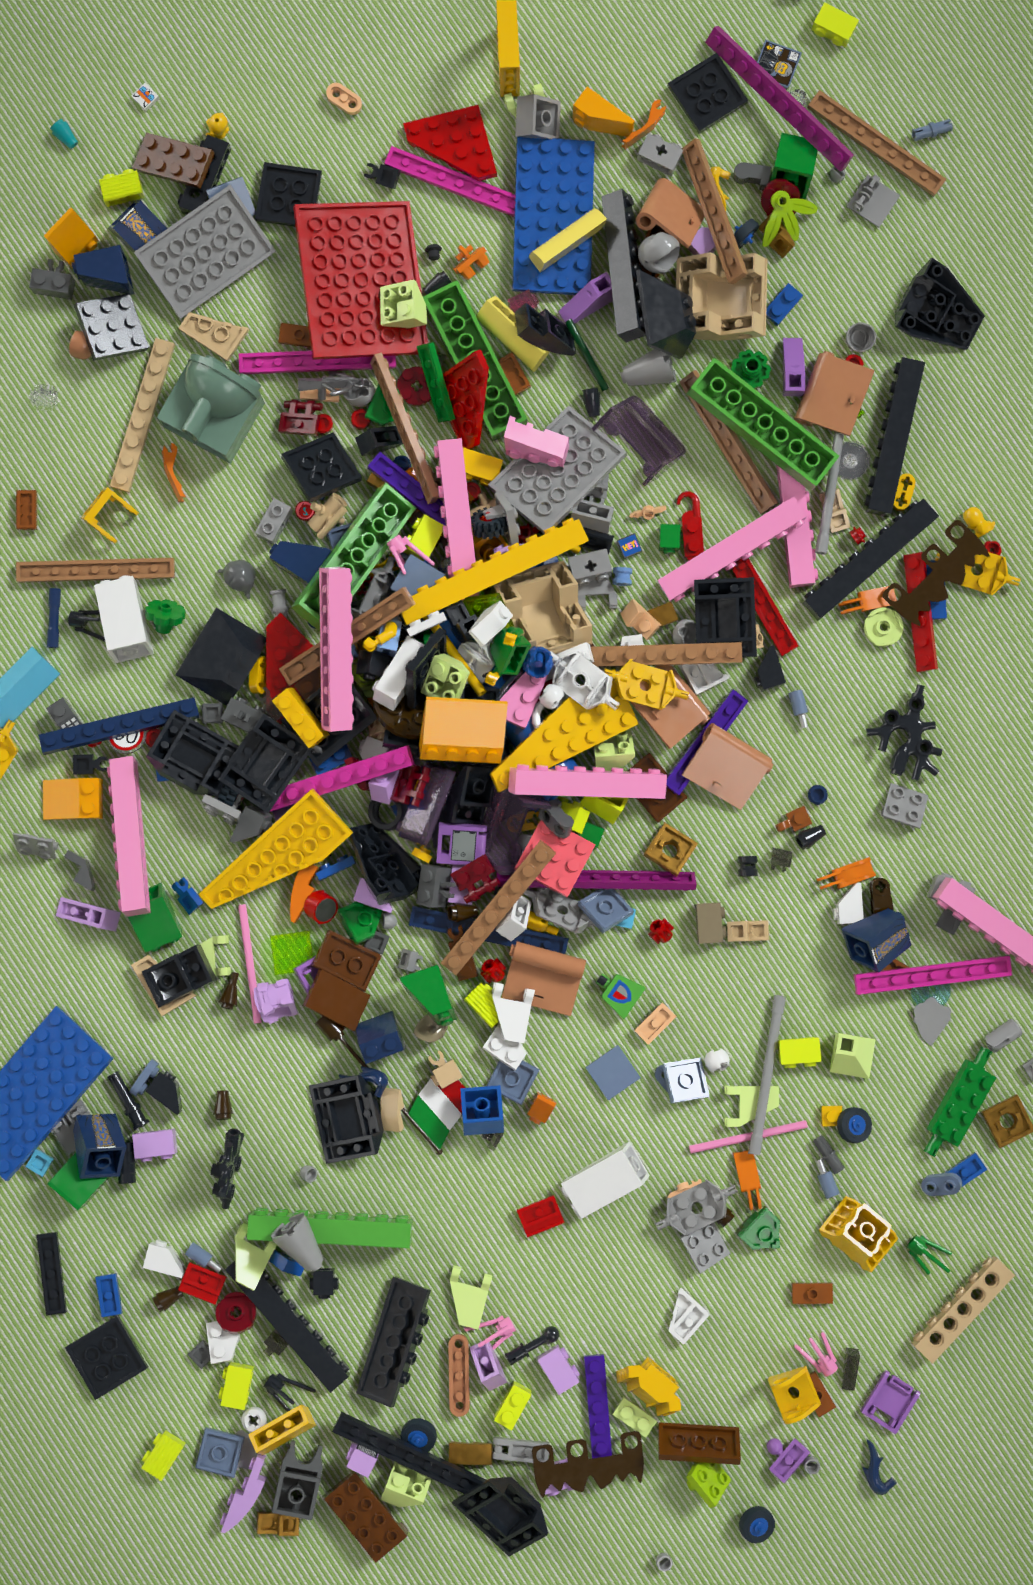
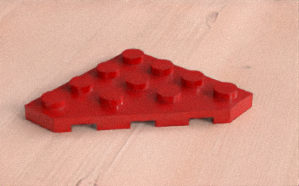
(456, 139)
(467, 393)
(282, 646)

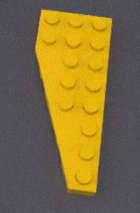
(566, 734)
(292, 843)

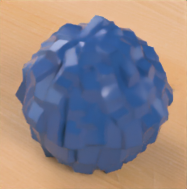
(538, 662)

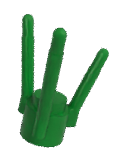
(918, 1246)

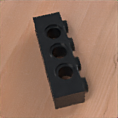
(222, 150)

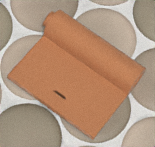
(671, 211)
(830, 393)
(678, 716)
(730, 763)
(547, 972)

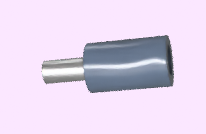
(799, 706)
(826, 1180)
(202, 1257)

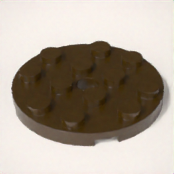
(403, 720)

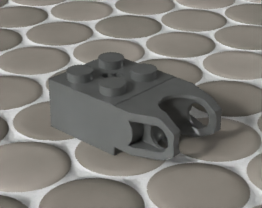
(298, 1476)

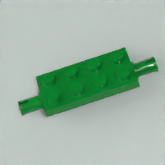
(961, 1103)

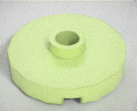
(893, 624)

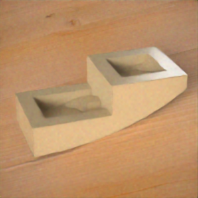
(839, 517)
(748, 930)
(391, 1109)

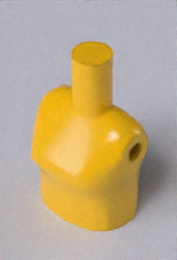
(540, 925)

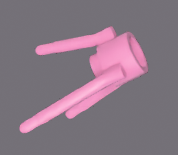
(397, 546)
(505, 1329)
(826, 1363)

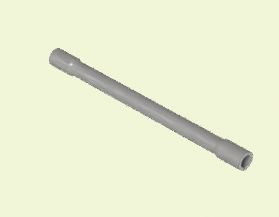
(823, 536)
(757, 1136)

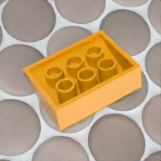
(463, 730)

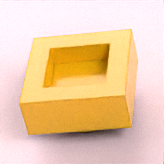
(423, 854)
(830, 1115)

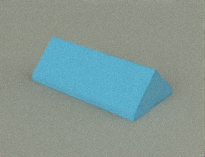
(24, 684)

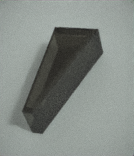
(850, 1370)

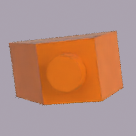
(541, 1108)

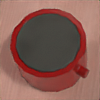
(320, 907)

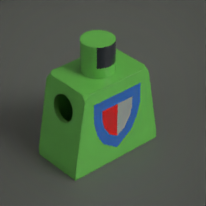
(620, 993)

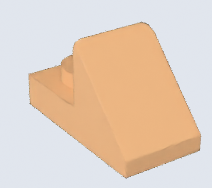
(638, 618)

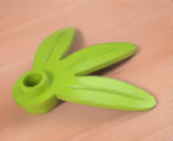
(784, 212)

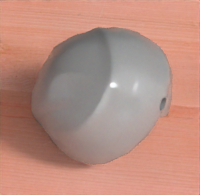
(659, 252)

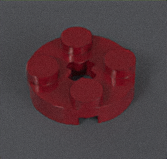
(774, 186)
(410, 396)
(244, 1321)

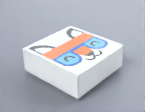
(145, 96)

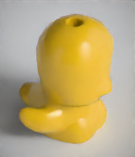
(217, 125)
(975, 521)

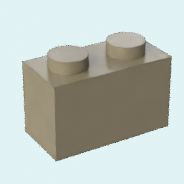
(709, 923)

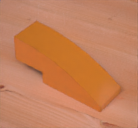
(301, 891)

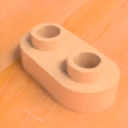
(345, 99)

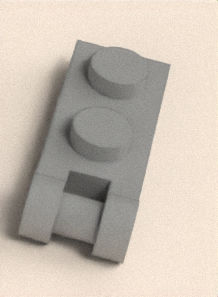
(518, 1450)

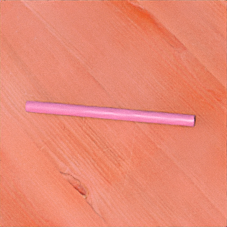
(249, 960)
(747, 1137)

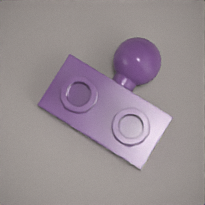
(788, 1459)

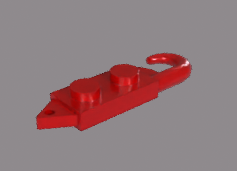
(692, 527)

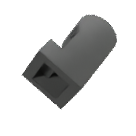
(752, 174)
(556, 819)

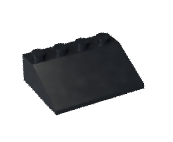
(363, 717)

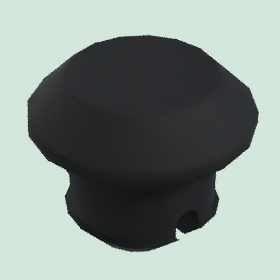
(433, 251)

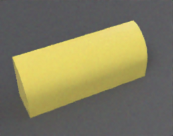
(567, 239)
(502, 324)

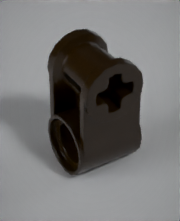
(880, 900)

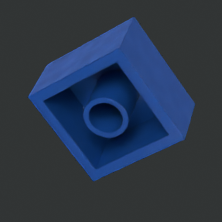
(482, 1110)

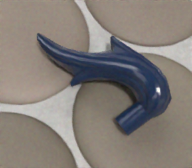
(374, 1076)
(872, 1473)

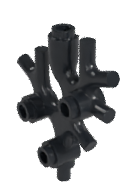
(914, 727)
(227, 1166)

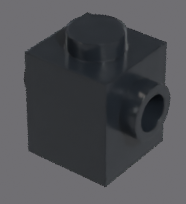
(324, 1282)

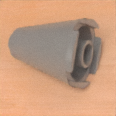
(649, 369)
(299, 1242)

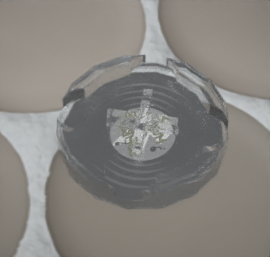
(853, 461)

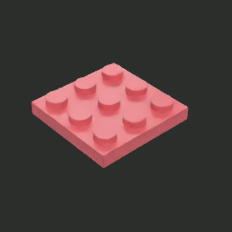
(566, 864)

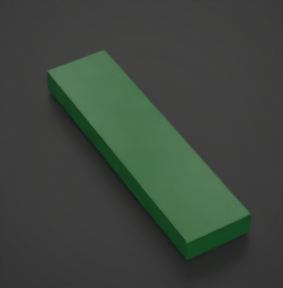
(436, 382)

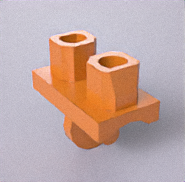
(464, 267)

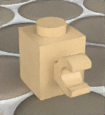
(446, 1072)

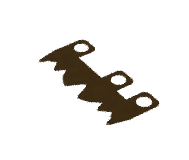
(947, 568)
(578, 1469)

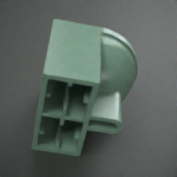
(212, 406)

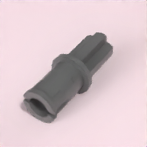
(828, 1154)

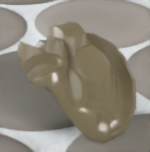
(428, 1030)

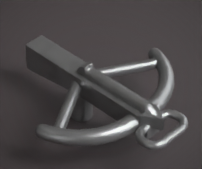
(330, 382)

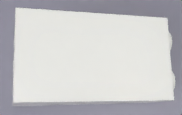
(123, 619)
(605, 1180)

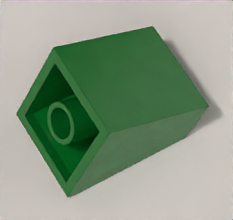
(795, 162)
(158, 926)
(431, 994)
(72, 1188)

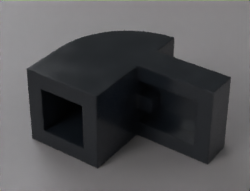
(460, 621)

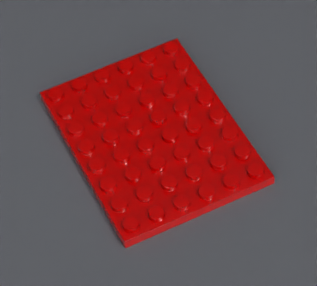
(344, 262)

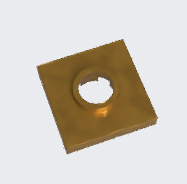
(670, 836)
(1022, 1124)

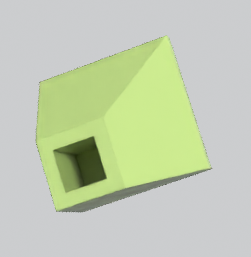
(402, 305)
(445, 677)
(614, 751)
(852, 1055)
(405, 1487)

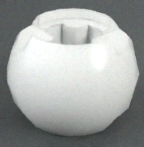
(551, 696)
(717, 1060)
(253, 1411)

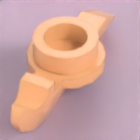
(648, 512)
(683, 1187)

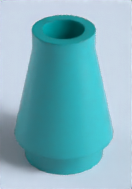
(64, 133)

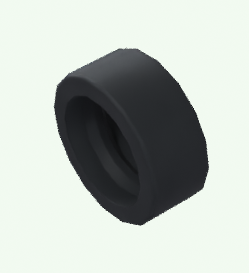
(373, 814)

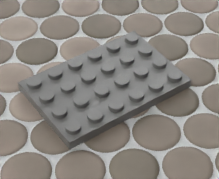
(204, 251)
(550, 493)

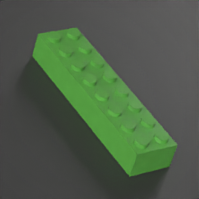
(463, 336)
(762, 424)
(359, 546)
(337, 1228)

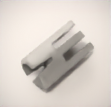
(1003, 1035)

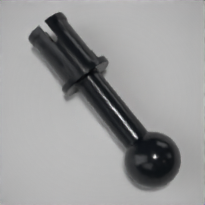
(550, 1334)

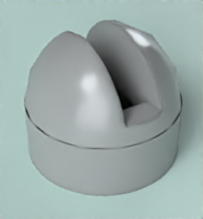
(835, 176)
(389, 921)
(308, 1173)
(811, 1468)
(666, 1563)

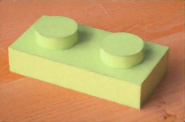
(634, 1416)

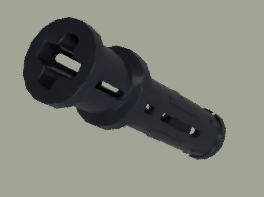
(132, 1110)

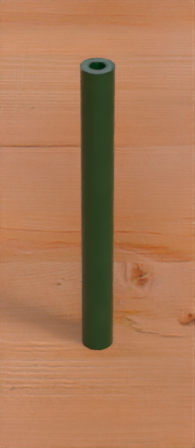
(586, 354)

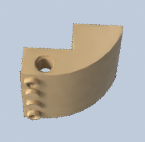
(722, 308)
(546, 607)

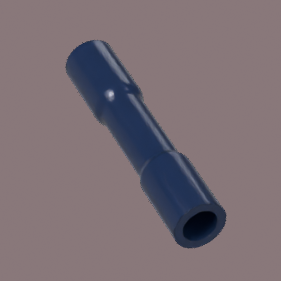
(54, 605)

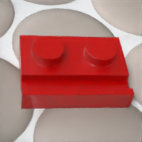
(540, 1216)
(202, 1283)

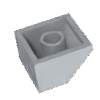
(537, 117)

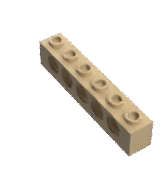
(974, 1307)

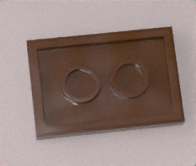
(658, 807)
(346, 960)
(336, 1000)

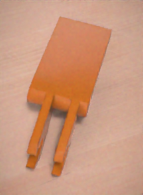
(654, 117)
(168, 460)
(869, 600)
(850, 874)
(748, 1175)

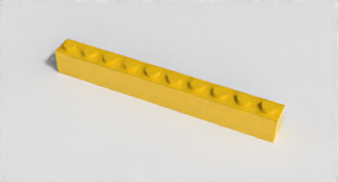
(495, 570)

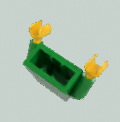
(508, 653)

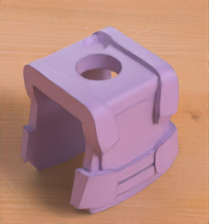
(275, 1000)

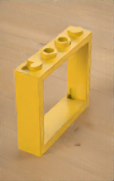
(508, 47)

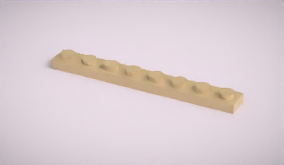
(142, 415)

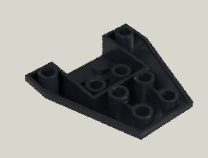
(938, 308)
(384, 864)

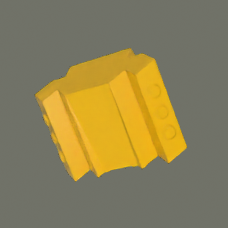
(859, 1233)
(652, 1386)

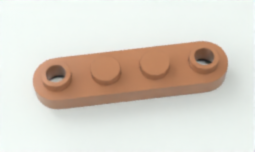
(459, 1375)

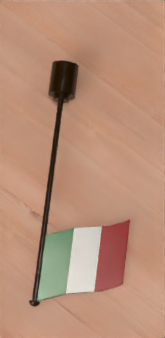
(434, 1108)

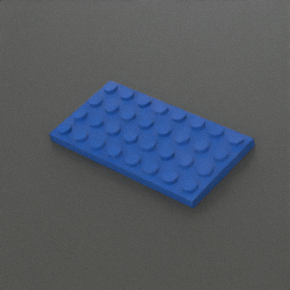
(550, 194)
(44, 1084)

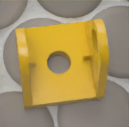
(96, 506)
(794, 1407)

